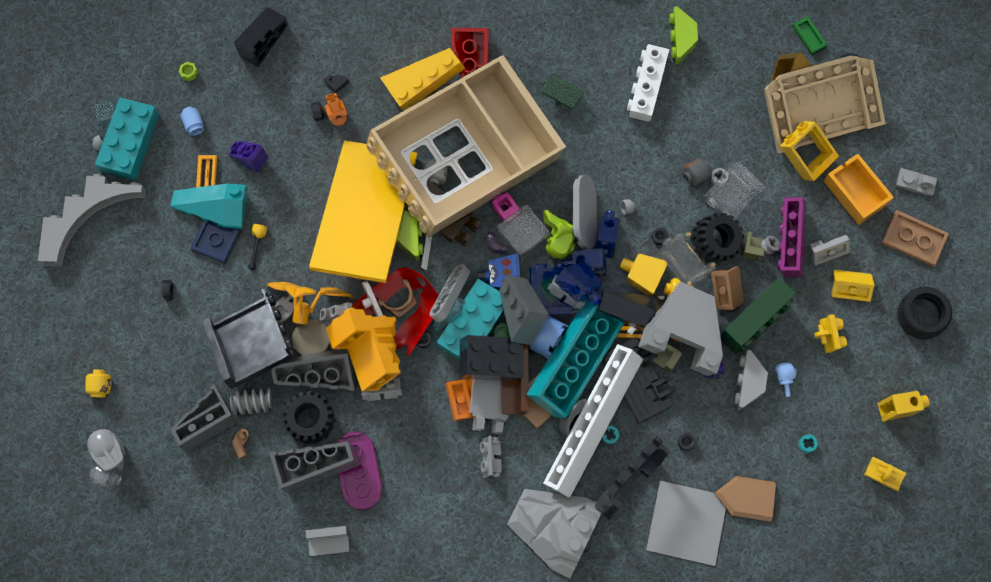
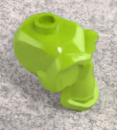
(562, 237)

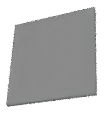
(686, 523)

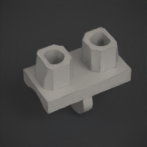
(333, 312)

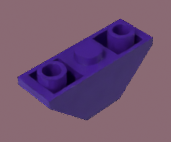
(249, 155)

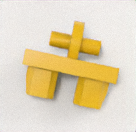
(829, 333)
(885, 474)

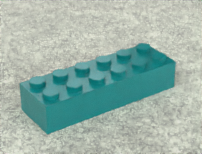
(574, 360)

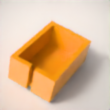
(858, 189)

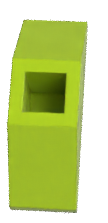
(683, 34)
(409, 236)

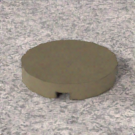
(310, 338)

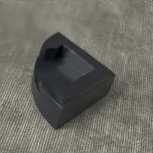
(336, 82)

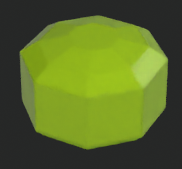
(188, 71)

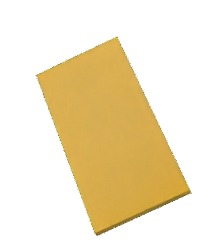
(359, 218)

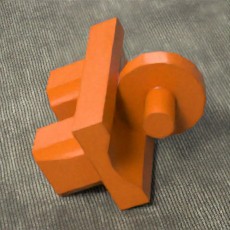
(335, 109)

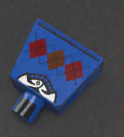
(499, 270)

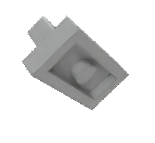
(916, 182)
(830, 250)

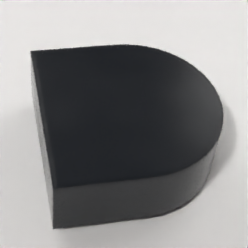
(167, 290)

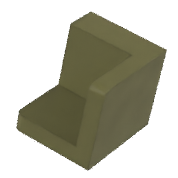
(752, 247)
(668, 358)

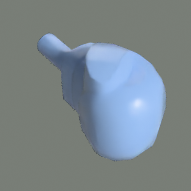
(785, 374)

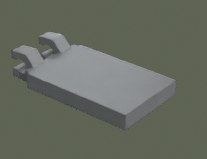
(487, 403)

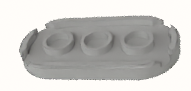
(585, 211)

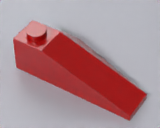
(471, 47)

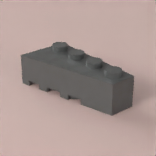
(321, 369)
(309, 465)

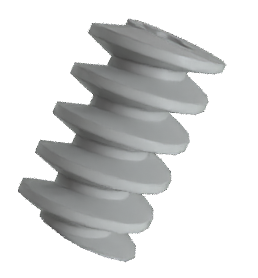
(251, 402)

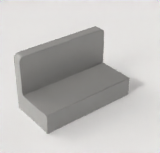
(328, 540)

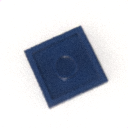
(215, 241)

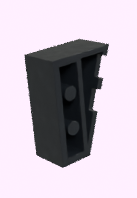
(260, 36)

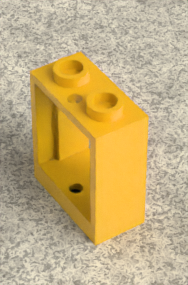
(821, 162)

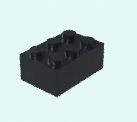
(490, 358)

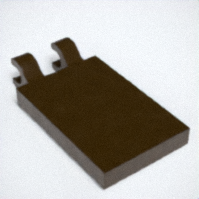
(453, 230)

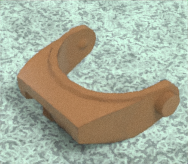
(411, 301)

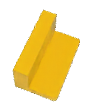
(852, 285)

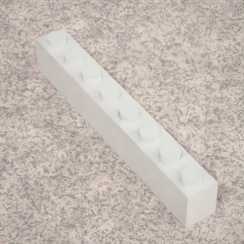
(593, 421)

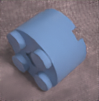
(548, 337)

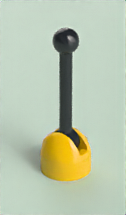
(258, 232)

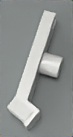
(371, 300)

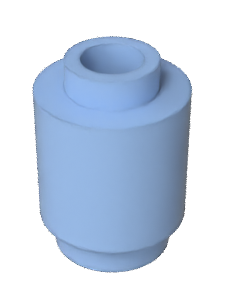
(192, 121)

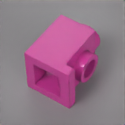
(504, 200)

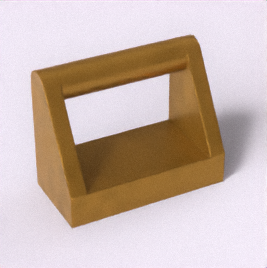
(789, 63)

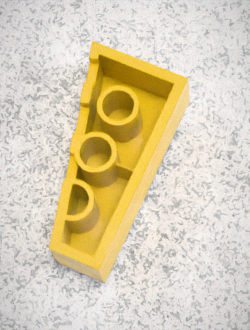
(422, 78)

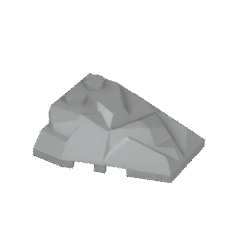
(555, 527)

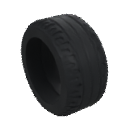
(911, 326)

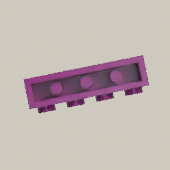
(793, 237)

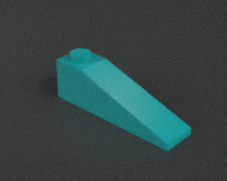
(218, 203)

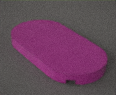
(363, 481)

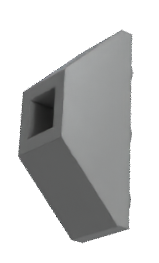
(751, 381)

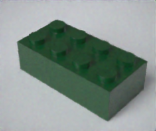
(757, 315)

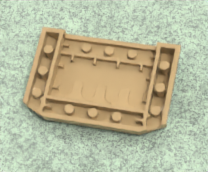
(834, 94)

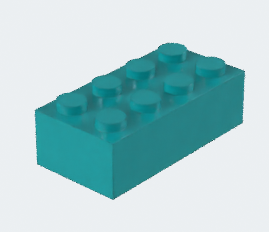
(127, 139)
(478, 318)

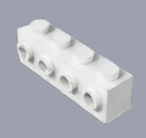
(648, 84)

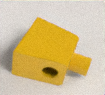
(644, 272)
(902, 405)

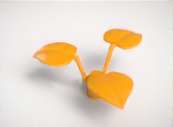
(302, 309)

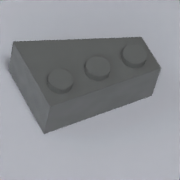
(522, 309)
(204, 421)

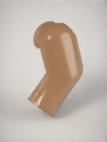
(239, 442)

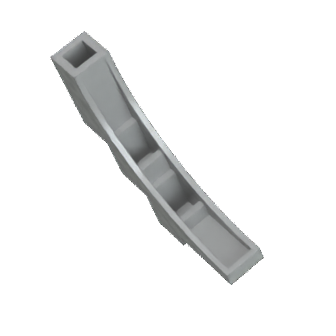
(59, 230)

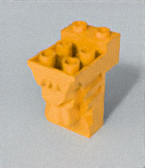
(369, 346)

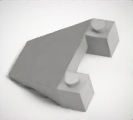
(691, 319)

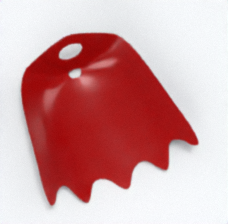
(419, 320)

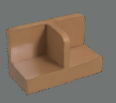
(727, 288)

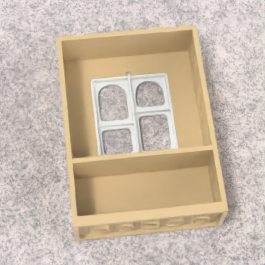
(500, 127)

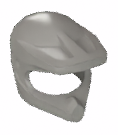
(106, 449)

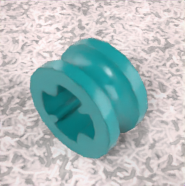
(616, 433)
(809, 449)

